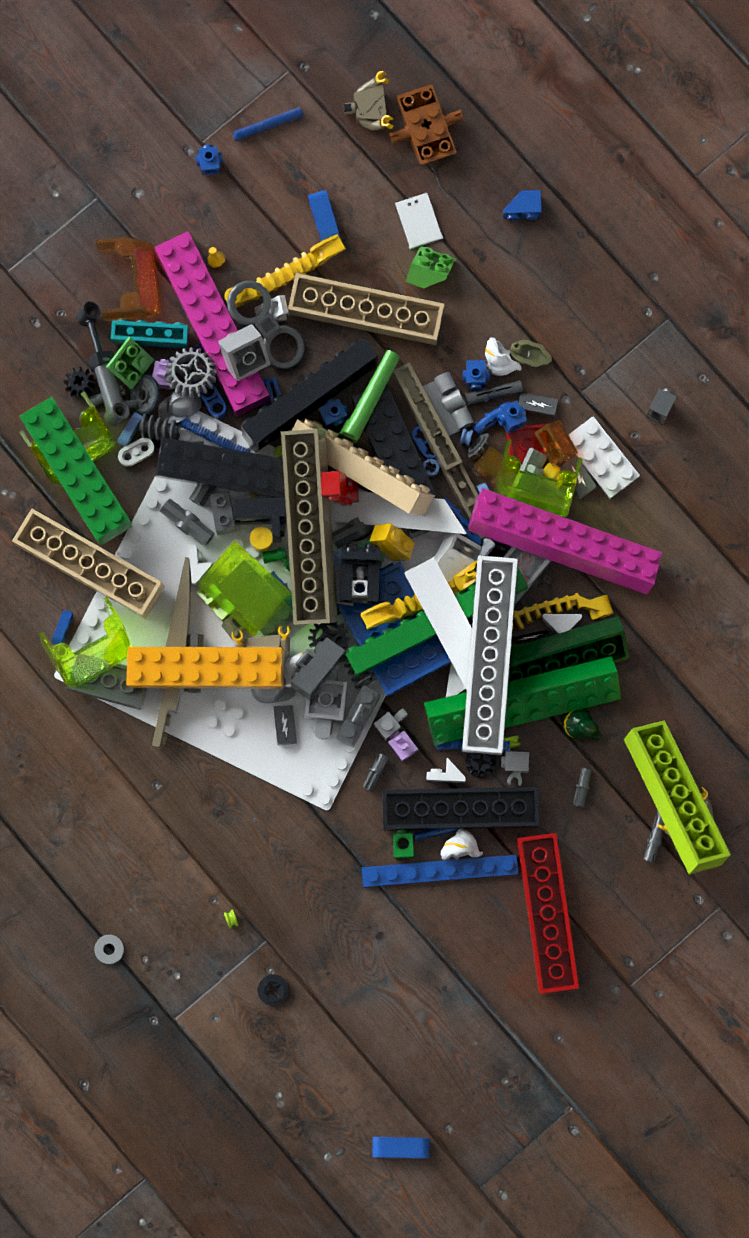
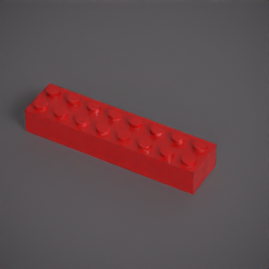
(547, 913)

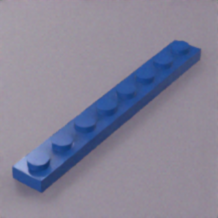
(439, 870)

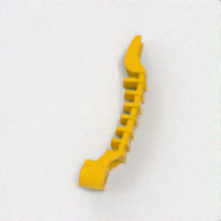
(318, 256)
(409, 606)
(597, 607)

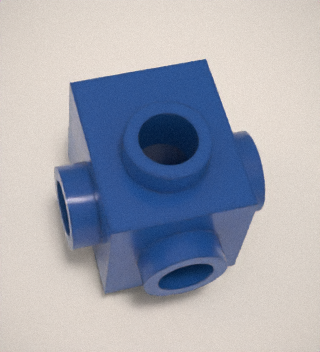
(209, 160)
(476, 374)
(512, 416)
(331, 419)

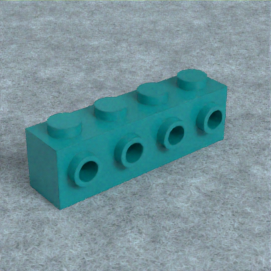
(150, 334)

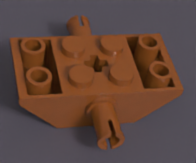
(422, 109)

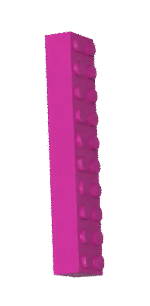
(208, 318)
(564, 541)

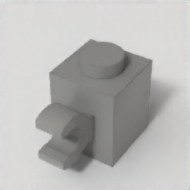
(389, 724)
(516, 764)

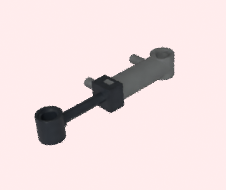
(98, 361)

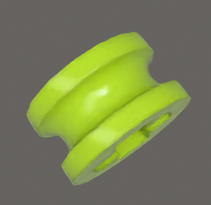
(513, 741)
(231, 919)

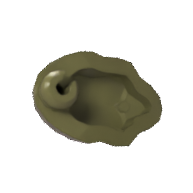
(530, 353)

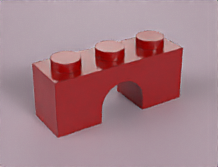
(339, 488)

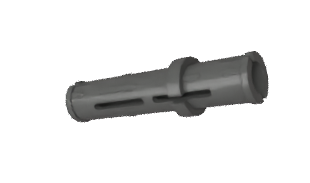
(494, 392)
(654, 841)

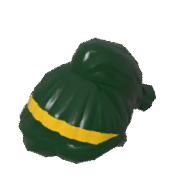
(580, 725)

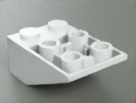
(456, 554)

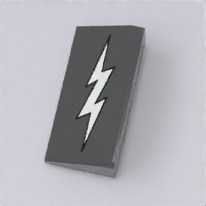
(538, 405)
(584, 484)
(285, 725)

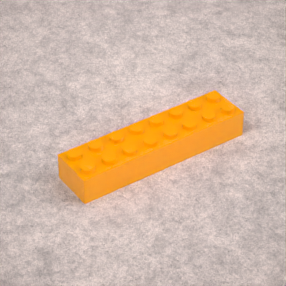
(206, 667)

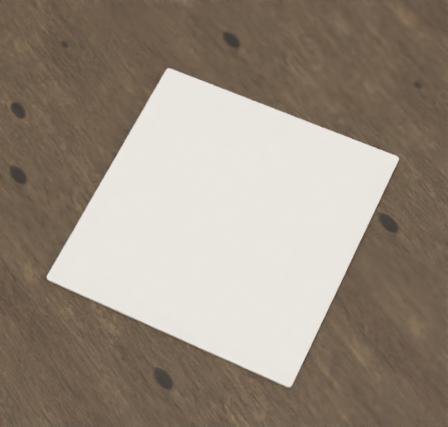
(231, 720)

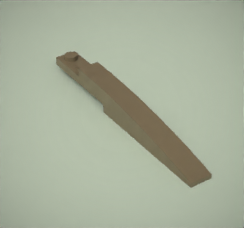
(436, 434)
(176, 638)

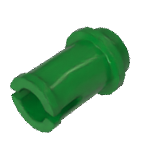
(274, 555)

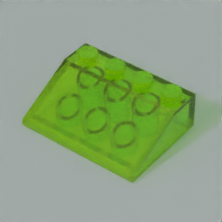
(244, 588)

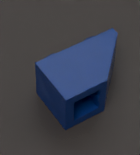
(524, 205)

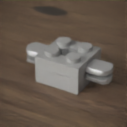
(327, 706)

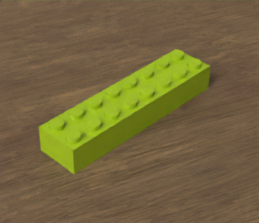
(677, 797)

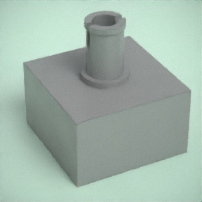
(244, 352)

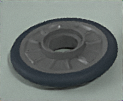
(152, 397)

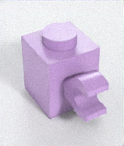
(159, 374)
(402, 745)

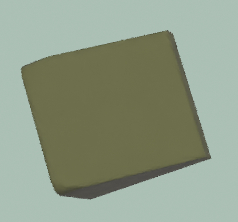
(231, 625)

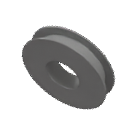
(99, 949)

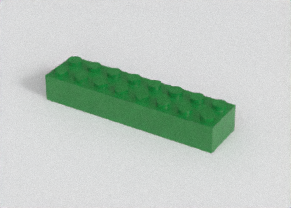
(75, 471)

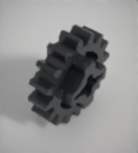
(337, 635)

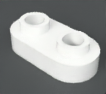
(135, 450)

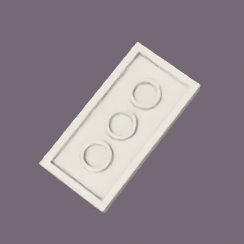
(602, 458)

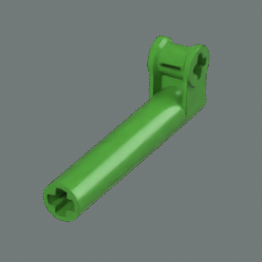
(356, 423)

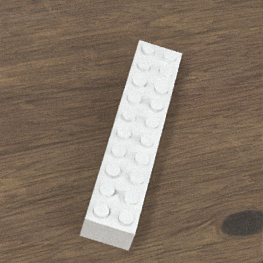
(489, 655)

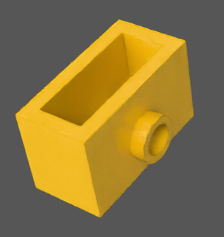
(392, 541)

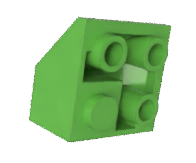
(429, 267)
(130, 363)

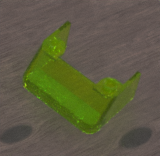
(92, 435)
(534, 489)
(95, 657)

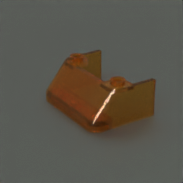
(145, 298)

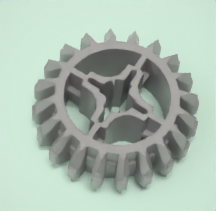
(178, 366)

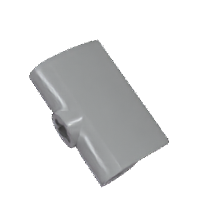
(448, 403)

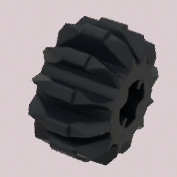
(85, 378)

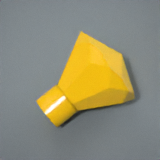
(215, 258)

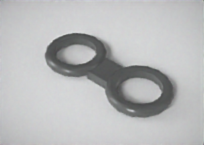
(266, 324)

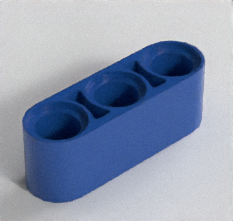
(323, 214)
(213, 401)
(401, 1147)

